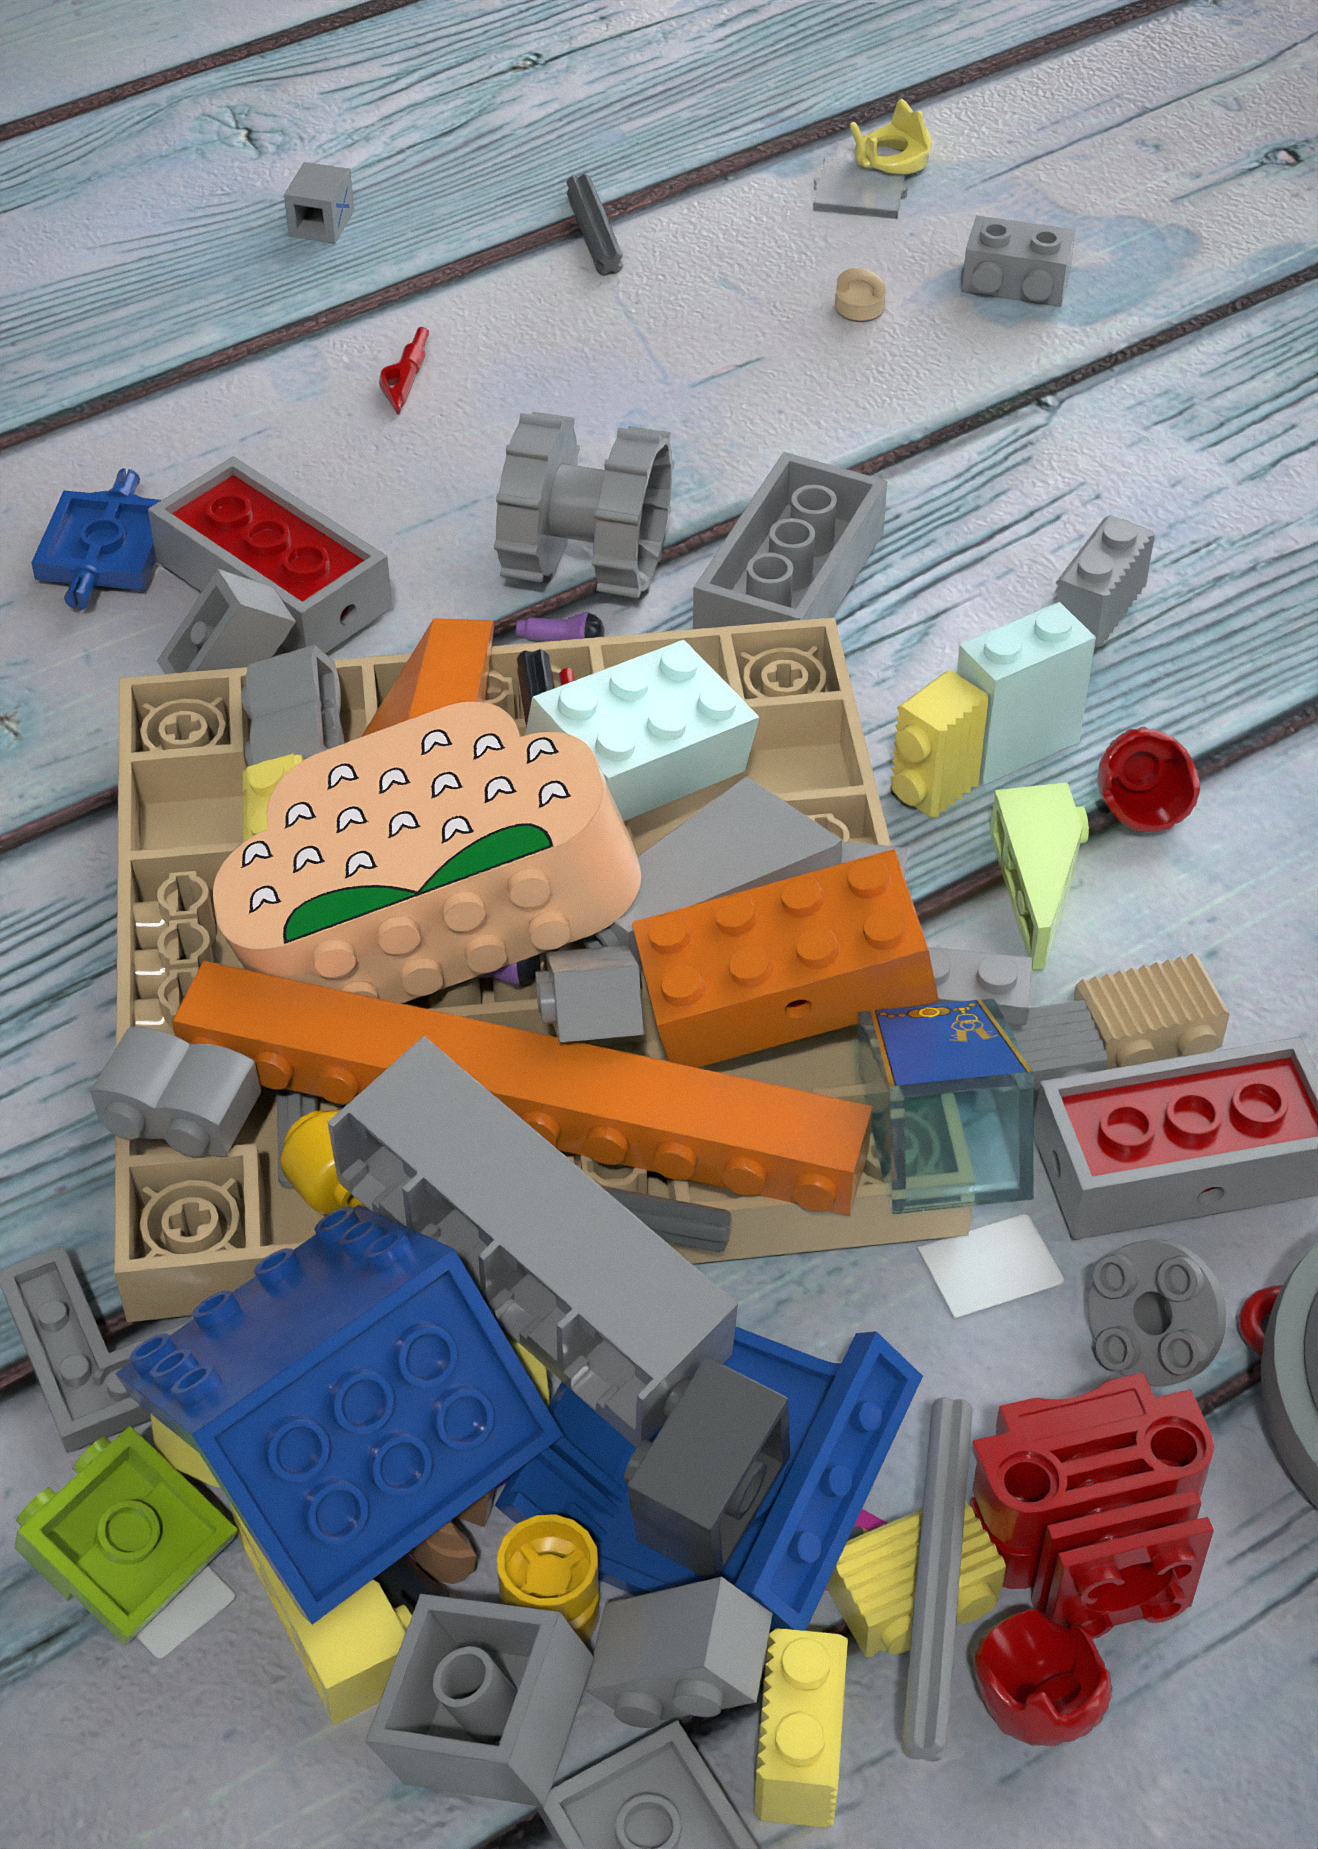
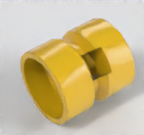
(551, 1567)

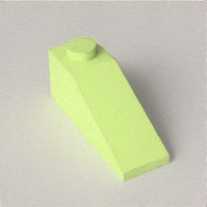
(1037, 849)

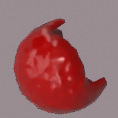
(1148, 780)
(1042, 1679)

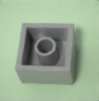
(481, 1699)

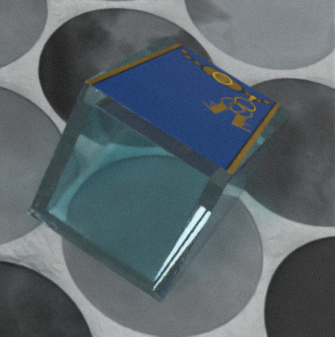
(948, 1105)

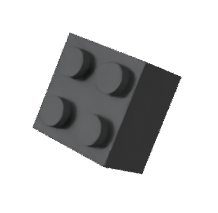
(708, 1467)

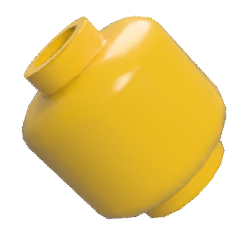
(310, 1164)

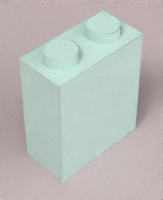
(1034, 687)

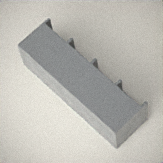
(538, 1236)

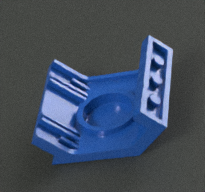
(838, 1436)

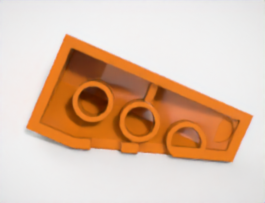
(443, 670)

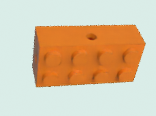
(784, 960)

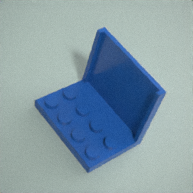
(346, 1400)

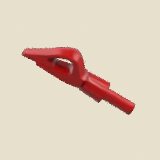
(404, 372)

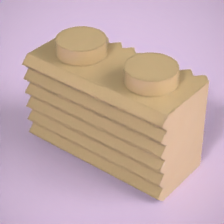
(1155, 1012)

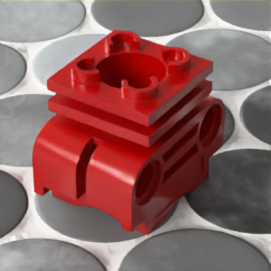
(1098, 1502)

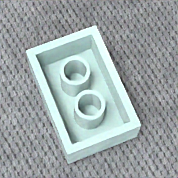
(654, 726)

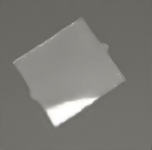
(860, 191)

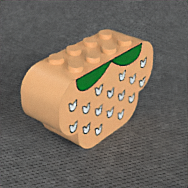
(428, 857)

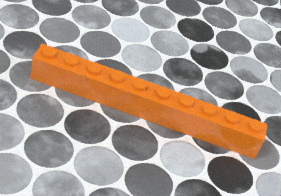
(571, 1093)

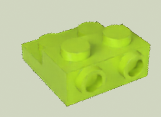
(122, 1533)

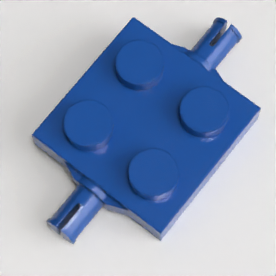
(98, 541)

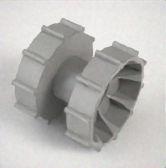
(554, 500)

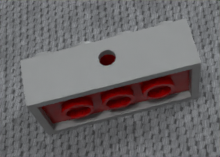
(266, 534)
(1181, 1136)

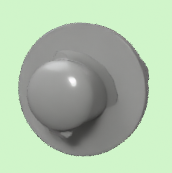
(1156, 1312)

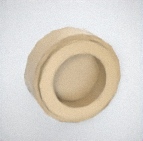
(860, 294)

